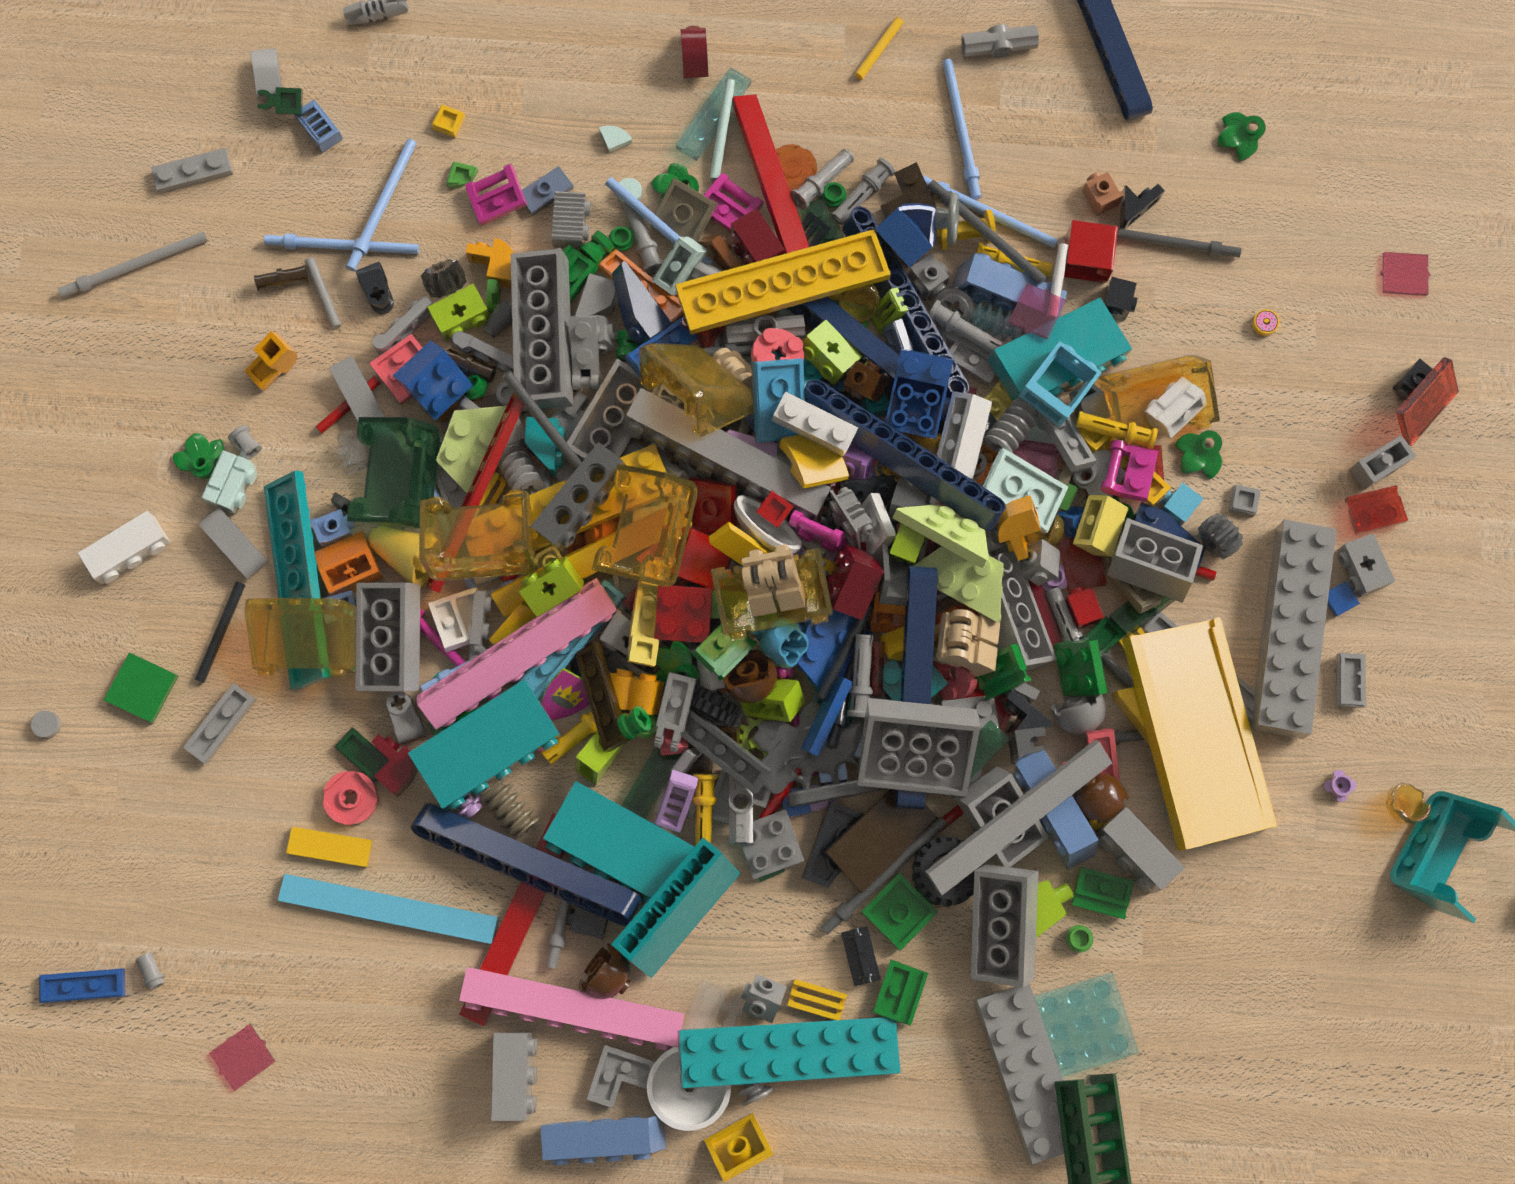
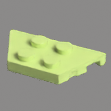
(467, 442)
(948, 530)
(968, 582)

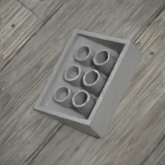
(918, 747)

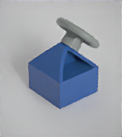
(914, 226)

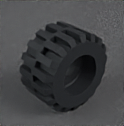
(925, 859)

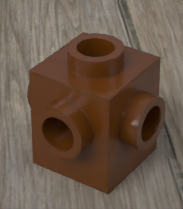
(866, 381)

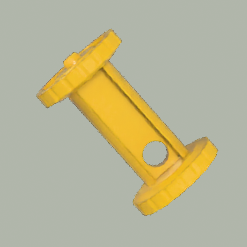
(965, 230)

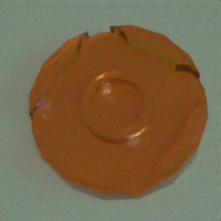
(796, 164)

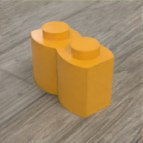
(637, 691)

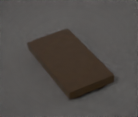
(877, 840)

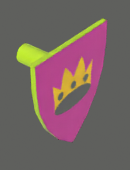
(564, 695)

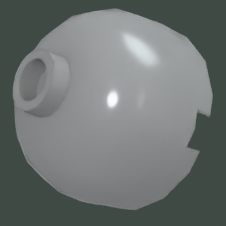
(1080, 713)

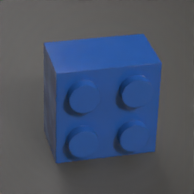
(432, 380)

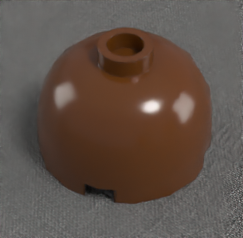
(751, 678)
(1101, 798)
(606, 974)

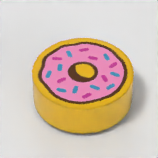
(1265, 322)

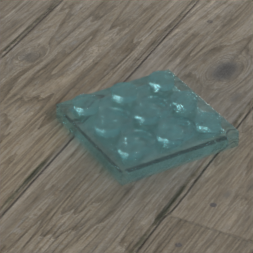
(1086, 1024)

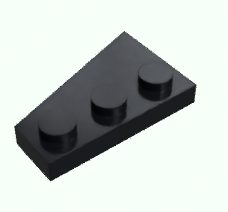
(835, 822)

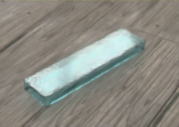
(705, 124)

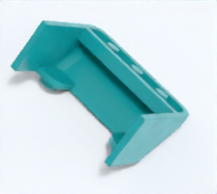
(1437, 844)

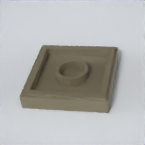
(685, 210)

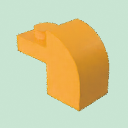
(496, 257)
(273, 359)
(1017, 521)

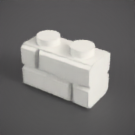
(1175, 407)

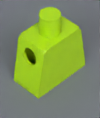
(593, 761)
(1050, 905)

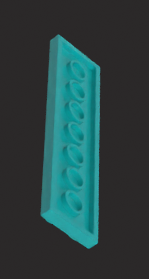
(293, 553)
(788, 1052)

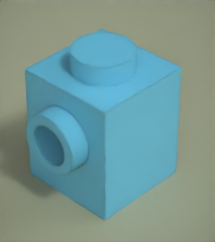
(1181, 503)

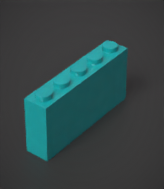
(1087, 330)
(485, 745)
(614, 842)
(676, 908)

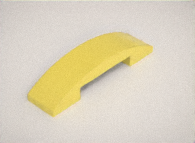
(642, 645)

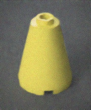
(399, 551)

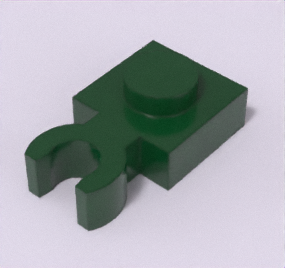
(286, 101)

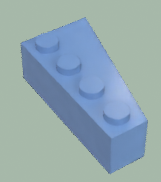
(994, 281)
(1065, 823)
(602, 1138)

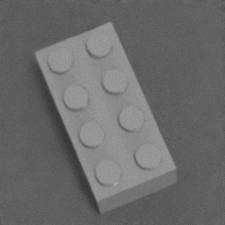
(387, 636)
(1004, 925)

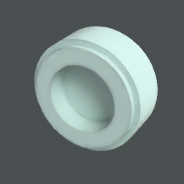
(632, 187)

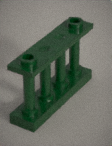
(1077, 1134)

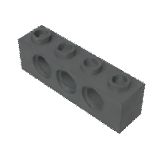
(565, 501)

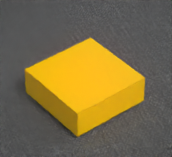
(448, 121)

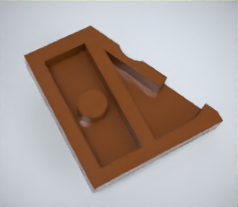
(722, 251)

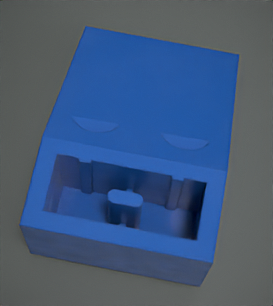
(919, 393)

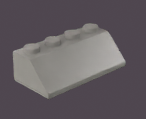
(607, 413)

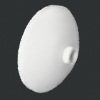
(761, 529)
(675, 1105)

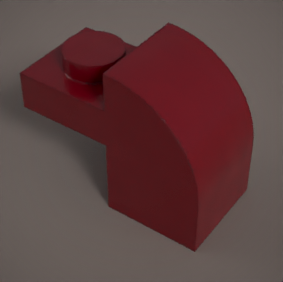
(694, 52)
(400, 770)

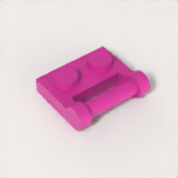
(498, 201)
(727, 209)
(1138, 472)
(809, 530)

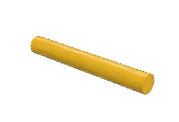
(879, 48)

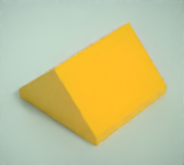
(738, 1147)

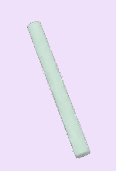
(722, 129)

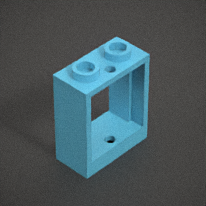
(1046, 402)

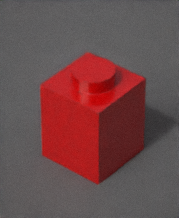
(1084, 607)

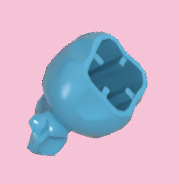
(783, 644)

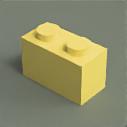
(1100, 525)

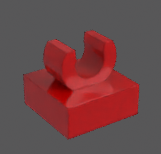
(774, 509)

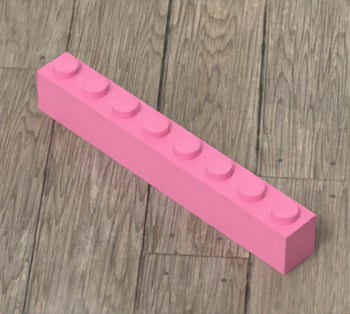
(516, 654)
(571, 1007)

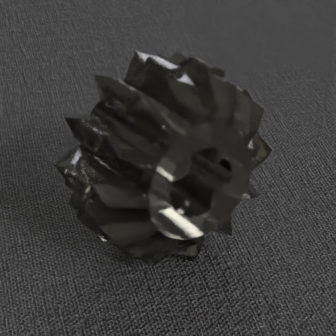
(443, 278)

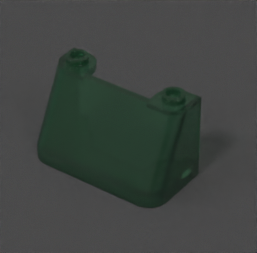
(398, 471)

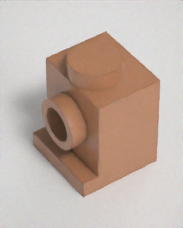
(1102, 199)

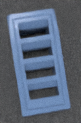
(328, 139)

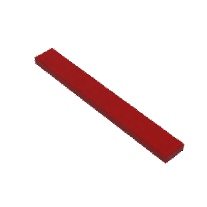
(769, 173)
(489, 463)
(511, 933)

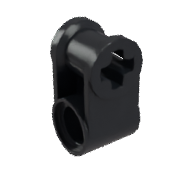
(374, 284)

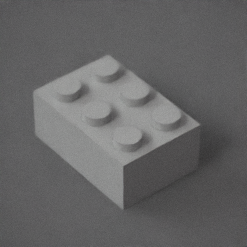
(1155, 560)
(989, 798)
(1138, 851)
(513, 1076)

